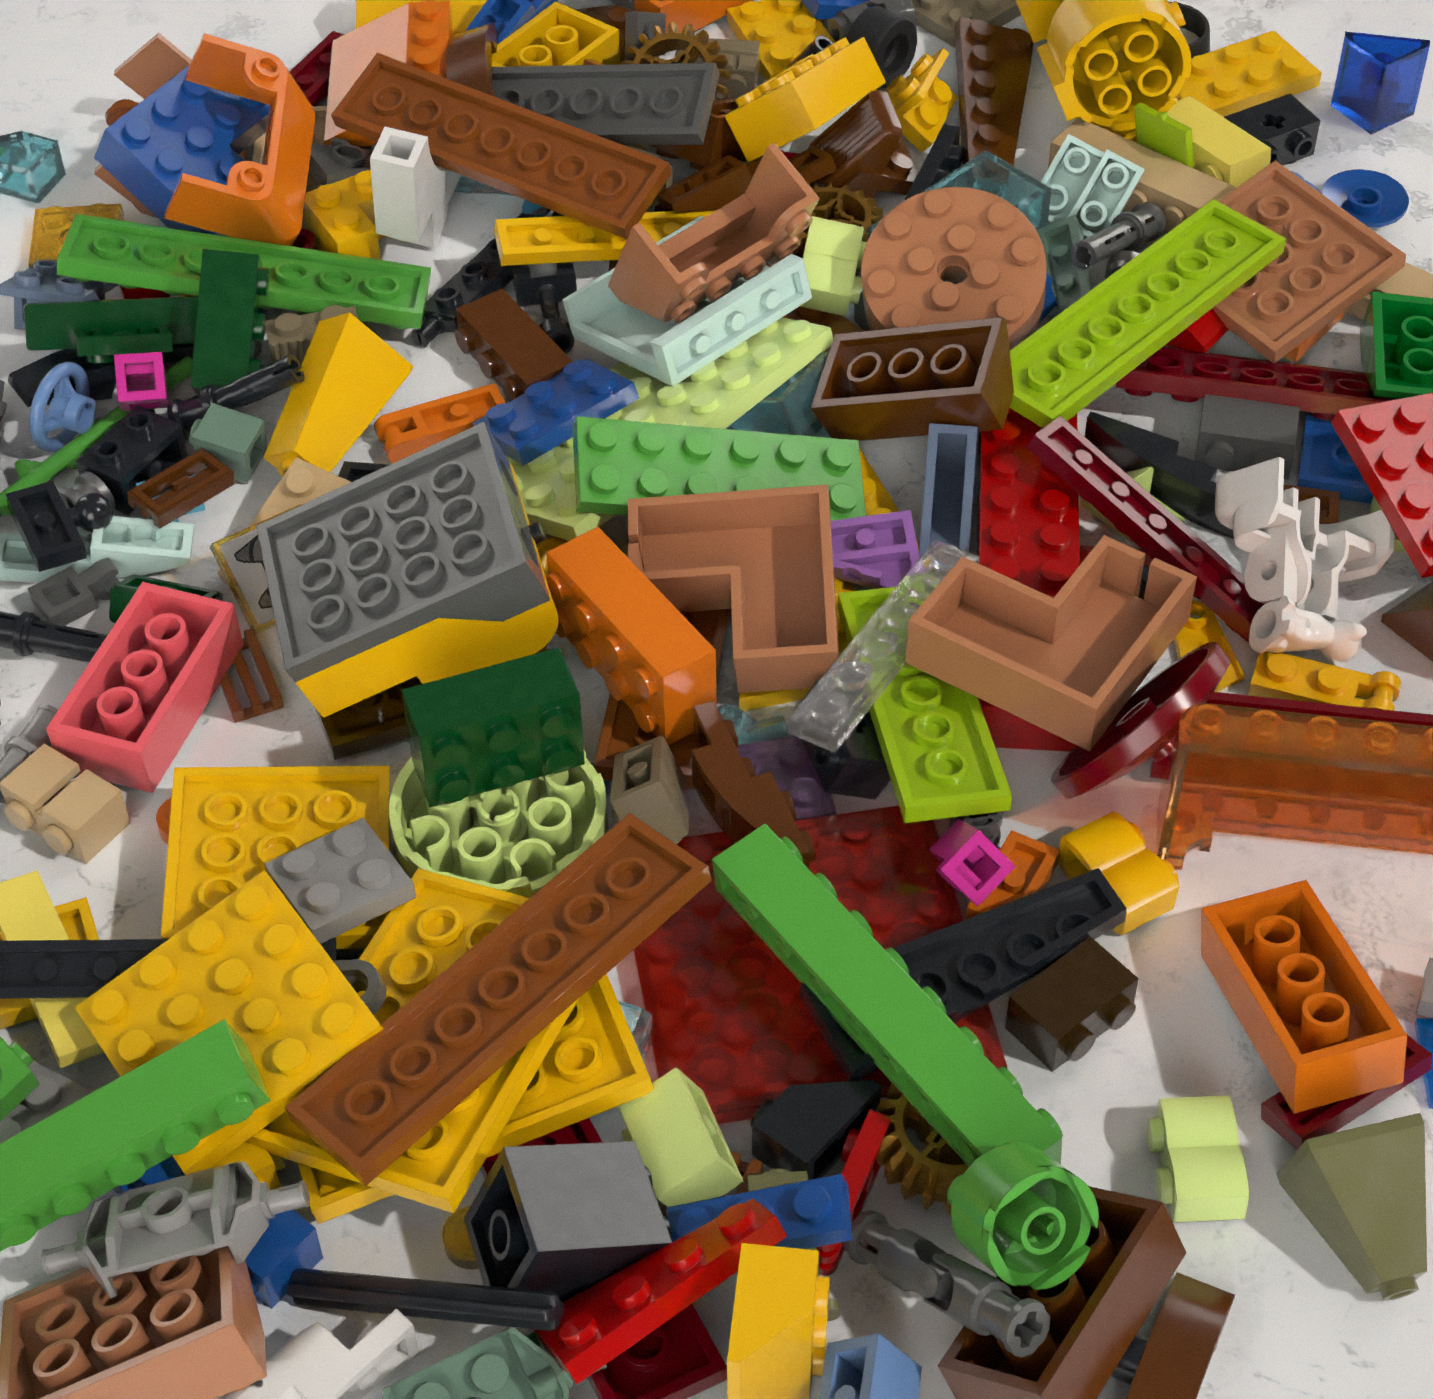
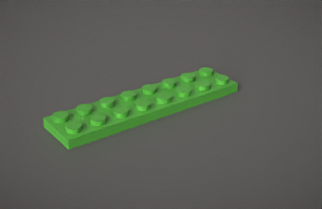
(298, 279)

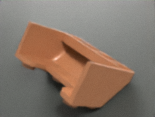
(718, 249)

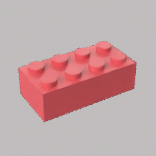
(147, 686)

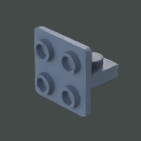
(43, 284)

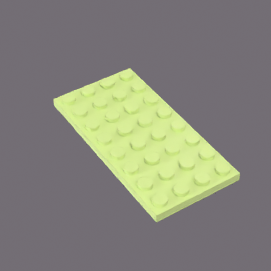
(706, 398)

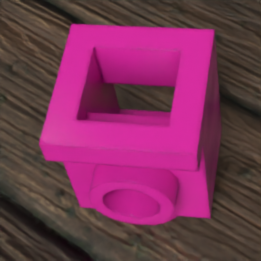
(141, 381)
(970, 861)

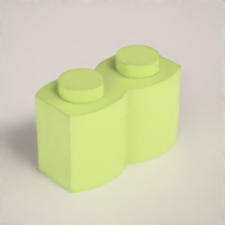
(831, 261)
(1199, 1158)

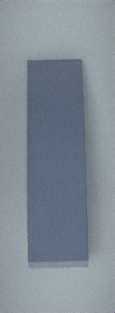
(948, 486)

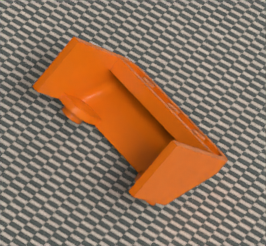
(258, 199)

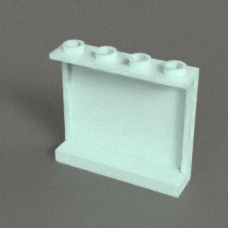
(679, 349)

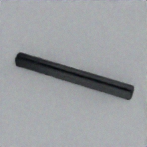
(427, 1299)

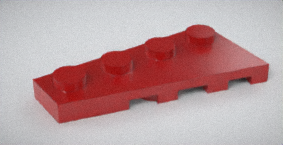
(654, 1289)

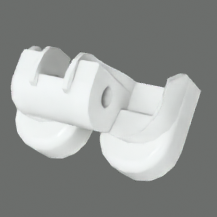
(1288, 545)

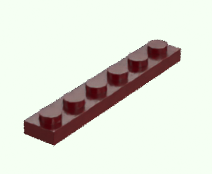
(1145, 521)

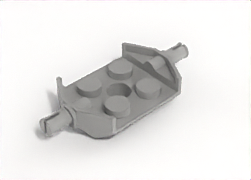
(207, 1213)

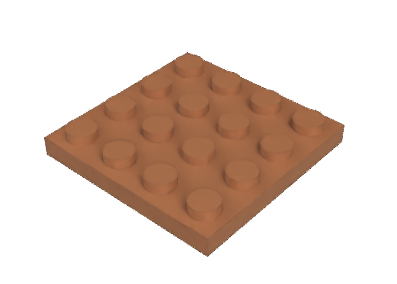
(1324, 266)

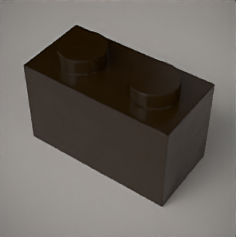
(1072, 1004)

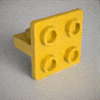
(922, 100)

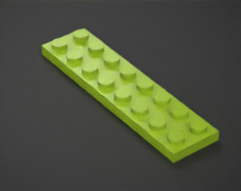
(1137, 311)

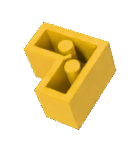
(344, 217)

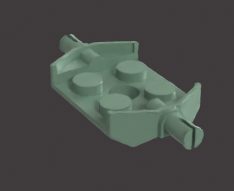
(494, 1368)

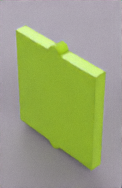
(1163, 134)

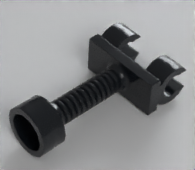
(548, 292)

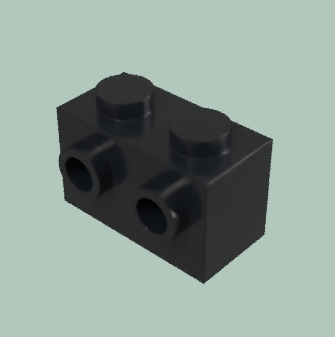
(133, 453)

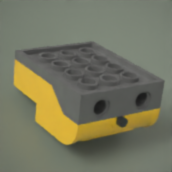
(408, 574)

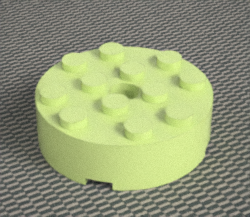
(502, 836)

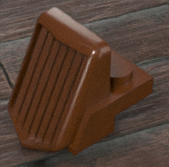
(868, 149)

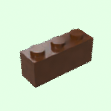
(507, 343)

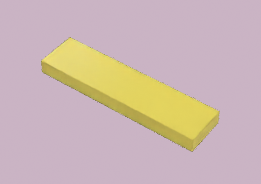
(30, 915)

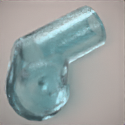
(753, 730)

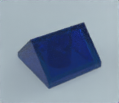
(1379, 79)

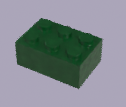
(494, 726)

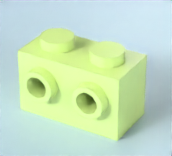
(680, 1142)

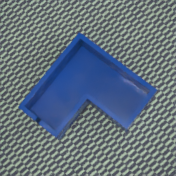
(179, 132)

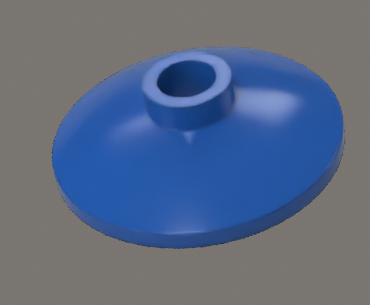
(1368, 196)

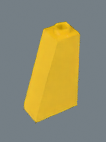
(343, 389)

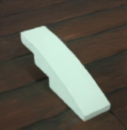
(130, 544)

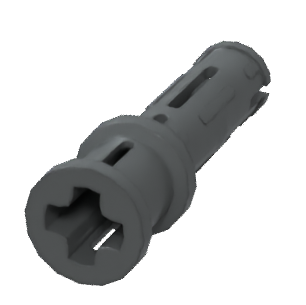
(1101, 244)

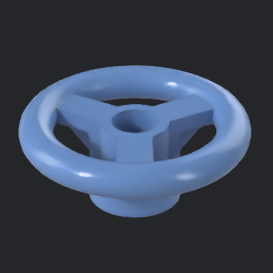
(67, 408)

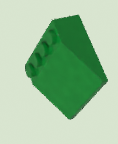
(1398, 345)

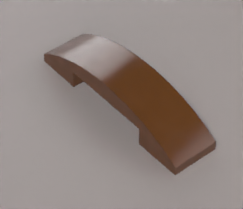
(471, 58)
(1182, 1341)

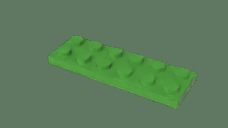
(656, 460)

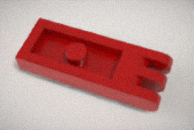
(860, 1174)

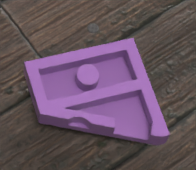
(874, 549)

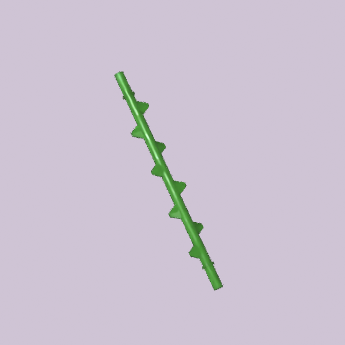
(36, 473)

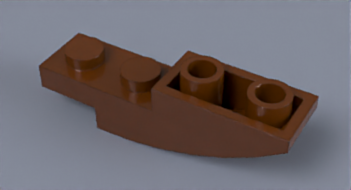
(733, 791)

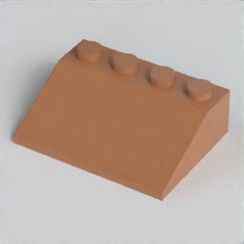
(166, 1335)

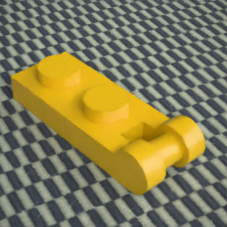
(1313, 681)

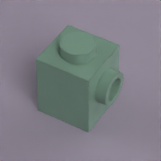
(231, 438)

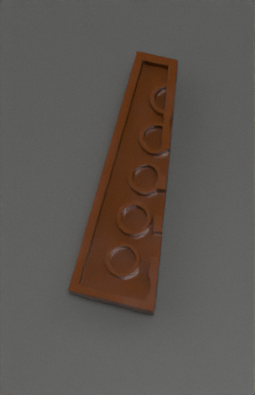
(991, 86)

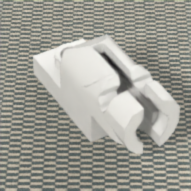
(323, 1368)

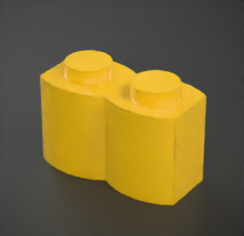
(1136, 874)

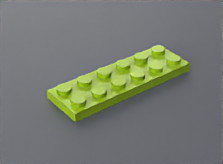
(930, 735)

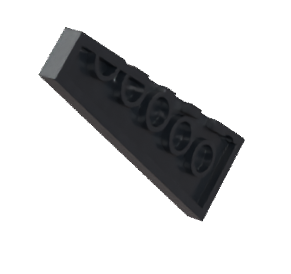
(989, 954)

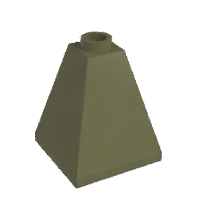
(1367, 1200)

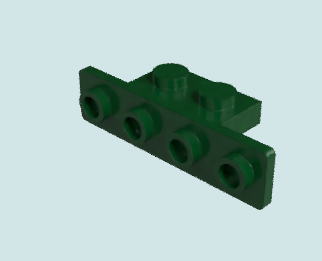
(111, 326)

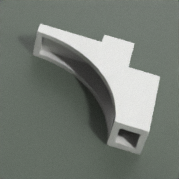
(409, 188)

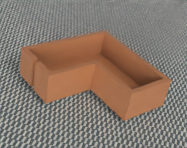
(753, 554)
(1055, 659)

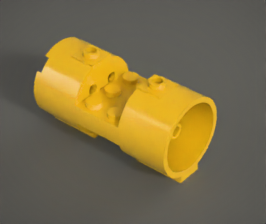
(1110, 55)

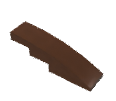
(730, 178)

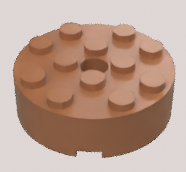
(959, 239)

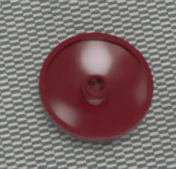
(1145, 723)

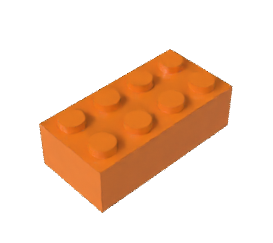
(631, 635)
(1302, 996)

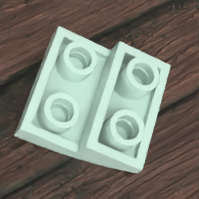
(1089, 185)

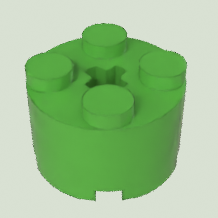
(1023, 1215)

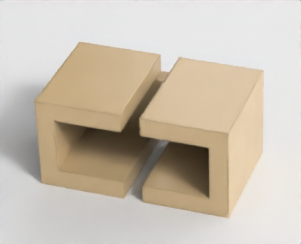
(69, 815)

